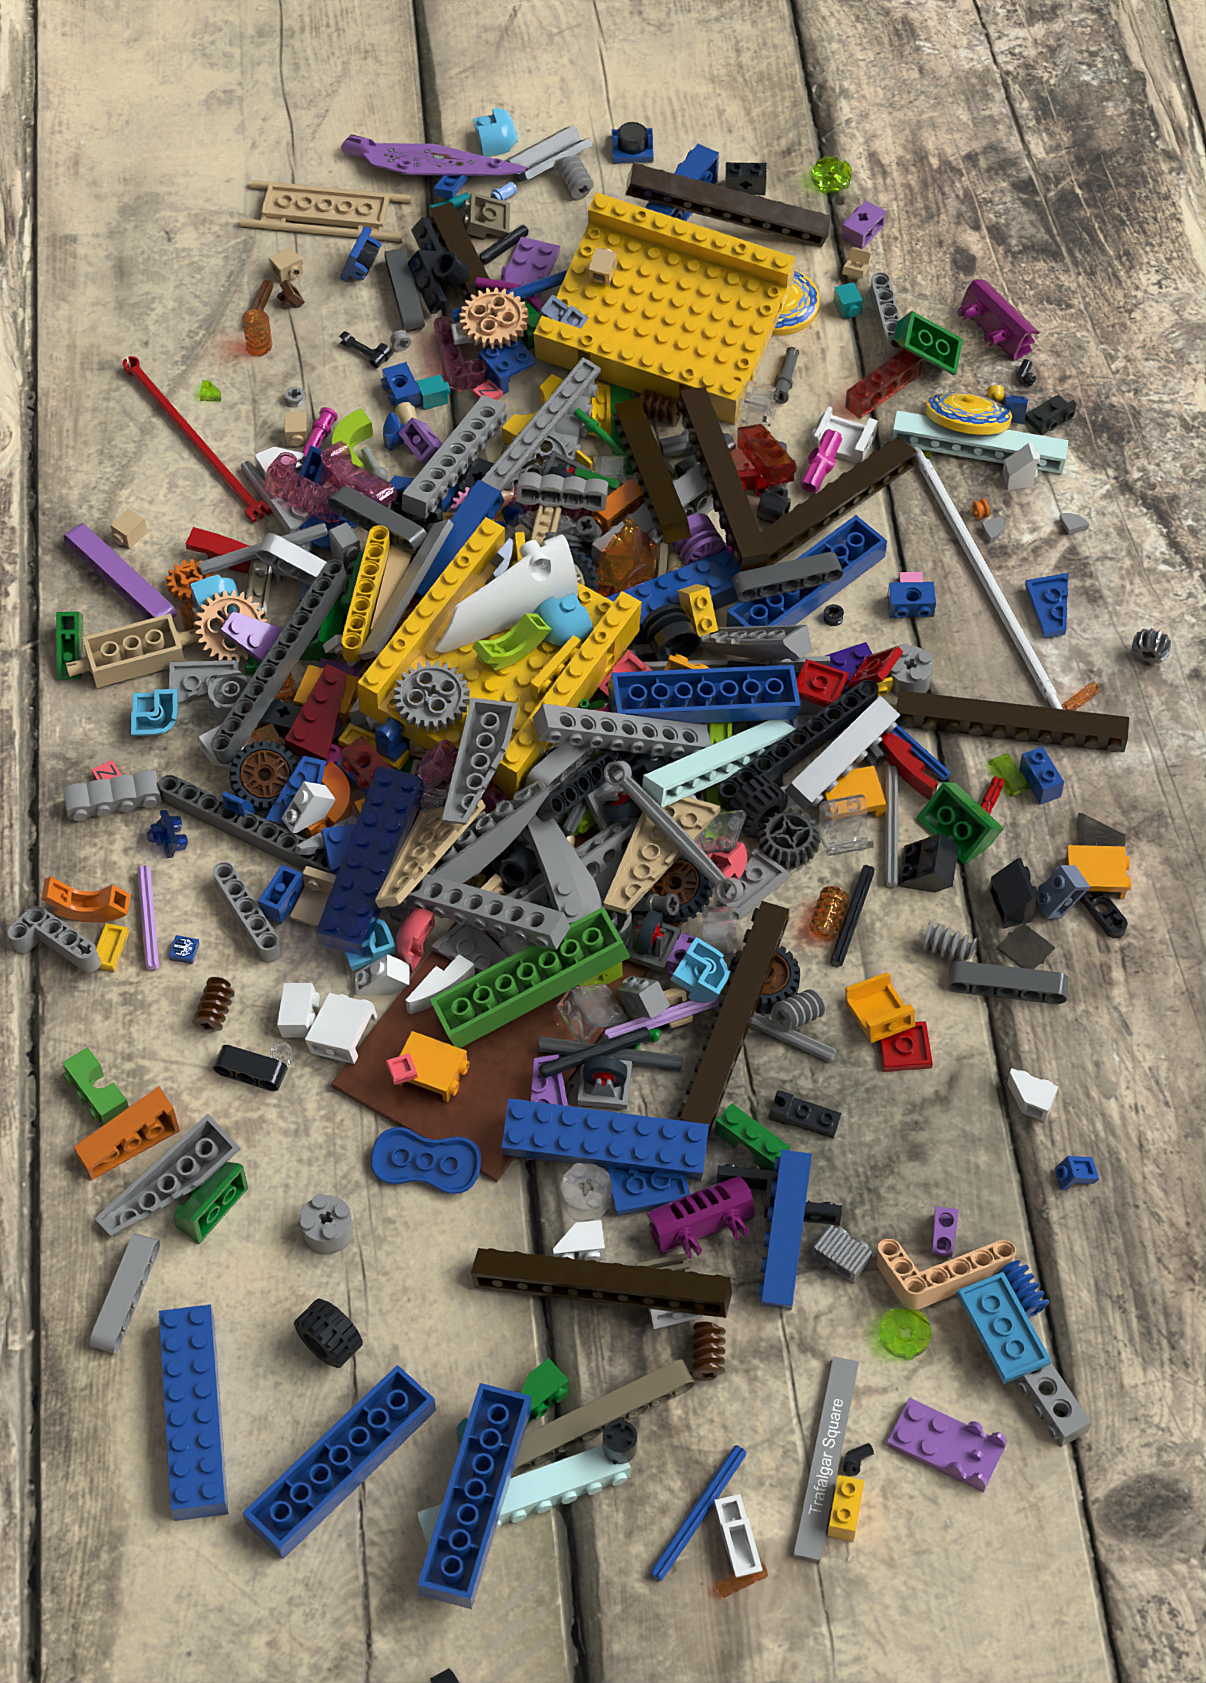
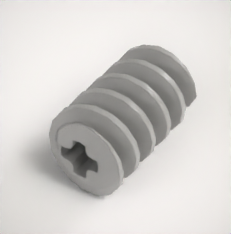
(575, 176)
(948, 943)
(798, 1010)

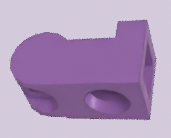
(678, 952)
(944, 1231)

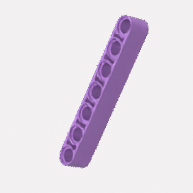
(117, 573)

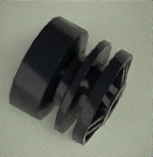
(670, 632)

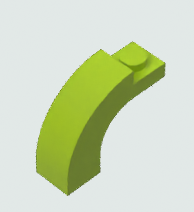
(353, 430)
(513, 645)

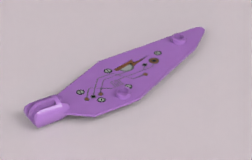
(426, 159)

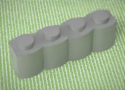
(571, 426)
(556, 491)
(111, 795)

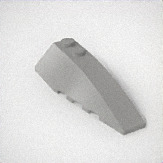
(760, 642)
(479, 754)
(489, 835)
(563, 872)
(173, 1175)

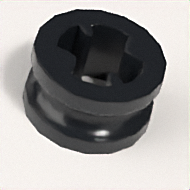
(833, 621)

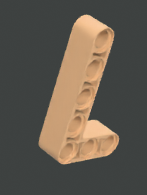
(942, 1281)

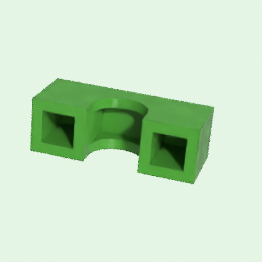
(83, 1072)

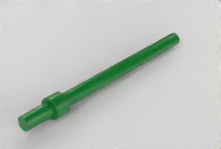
(593, 426)

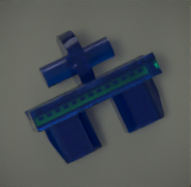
(164, 834)

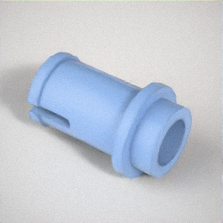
(504, 192)

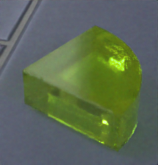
(209, 392)

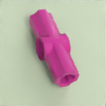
(821, 461)

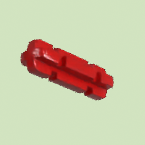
(992, 794)

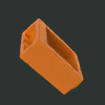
(619, 504)

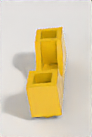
(518, 422)

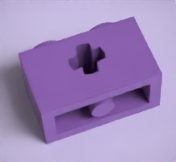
(863, 224)
(420, 439)

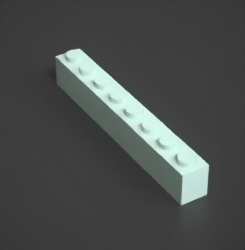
(927, 435)
(712, 763)
(547, 1487)

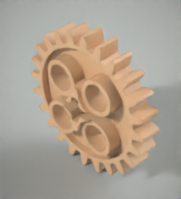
(494, 318)
(214, 639)

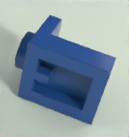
(1076, 1170)

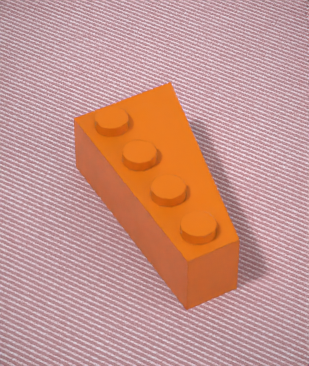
(128, 1134)

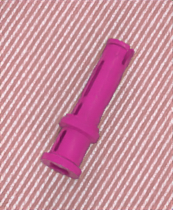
(321, 428)

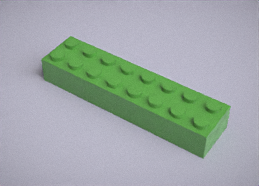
(529, 979)

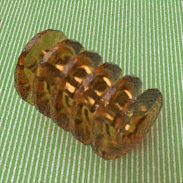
(257, 332)
(828, 913)

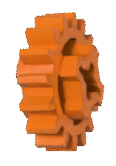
(184, 576)

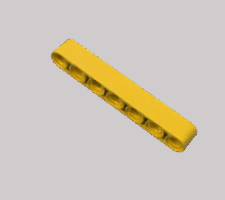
(365, 593)

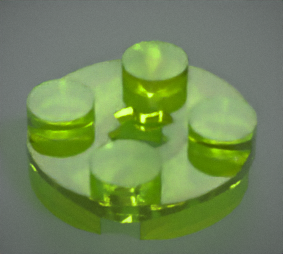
(829, 183)
(900, 1346)

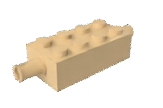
(132, 650)

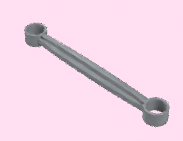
(673, 831)

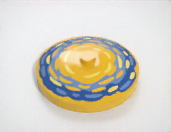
(800, 306)
(968, 413)

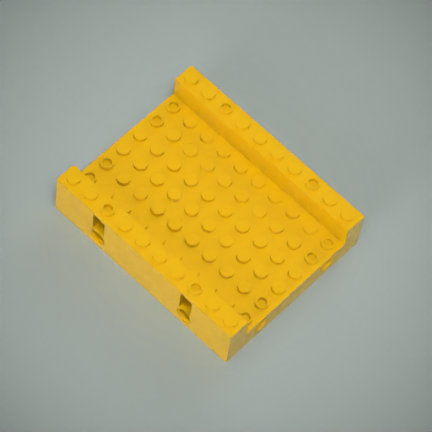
(678, 309)
(613, 630)

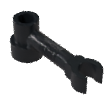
(376, 356)

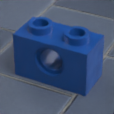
(401, 385)
(911, 599)
(1041, 775)
(281, 894)

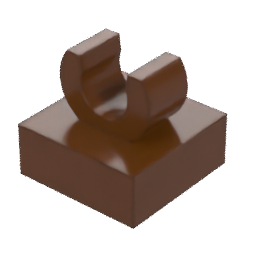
(290, 295)

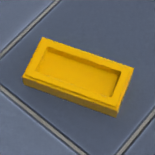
(111, 945)

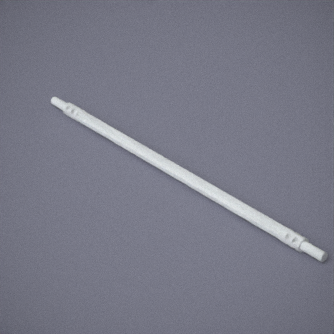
(987, 580)

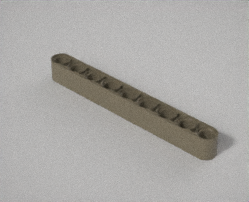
(593, 1417)

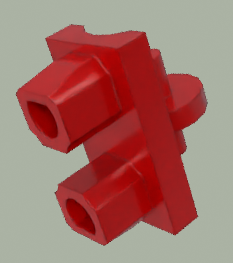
(752, 480)

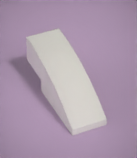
(438, 982)
(737, 1535)

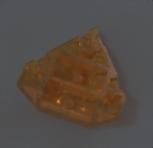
(627, 560)

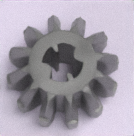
(1151, 646)

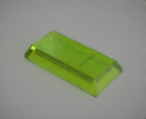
(1007, 770)

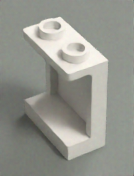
(856, 437)
(339, 1027)

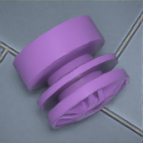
(703, 540)

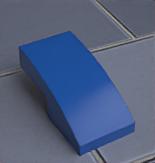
(237, 804)

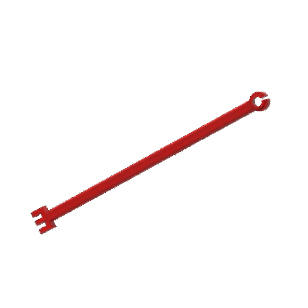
(252, 506)

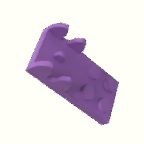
(530, 262)
(947, 1444)

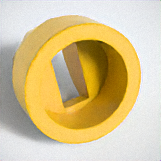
(995, 392)

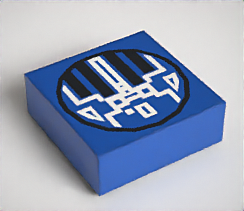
(184, 949)

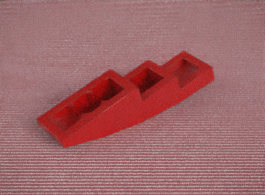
(216, 545)
(908, 766)

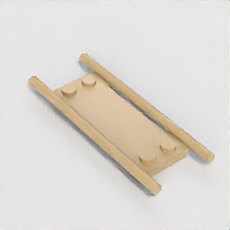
(324, 206)

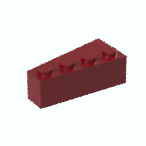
(317, 721)

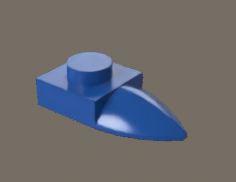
(390, 432)

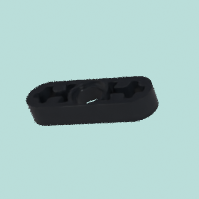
(1104, 919)

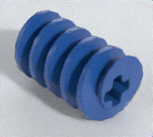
(1023, 1289)

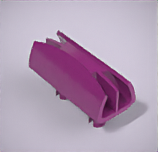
(998, 319)
(702, 1215)

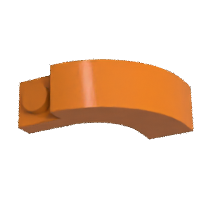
(341, 809)
(85, 906)

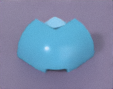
(495, 132)
(207, 587)
(565, 618)
(154, 712)
(379, 946)
(702, 972)

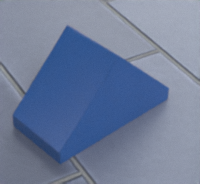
(1017, 406)
(313, 466)

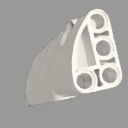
(517, 591)

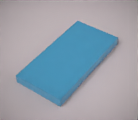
(1003, 1327)

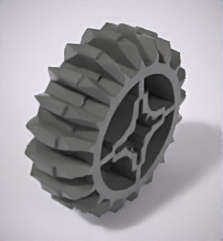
(793, 832)

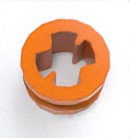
(980, 508)

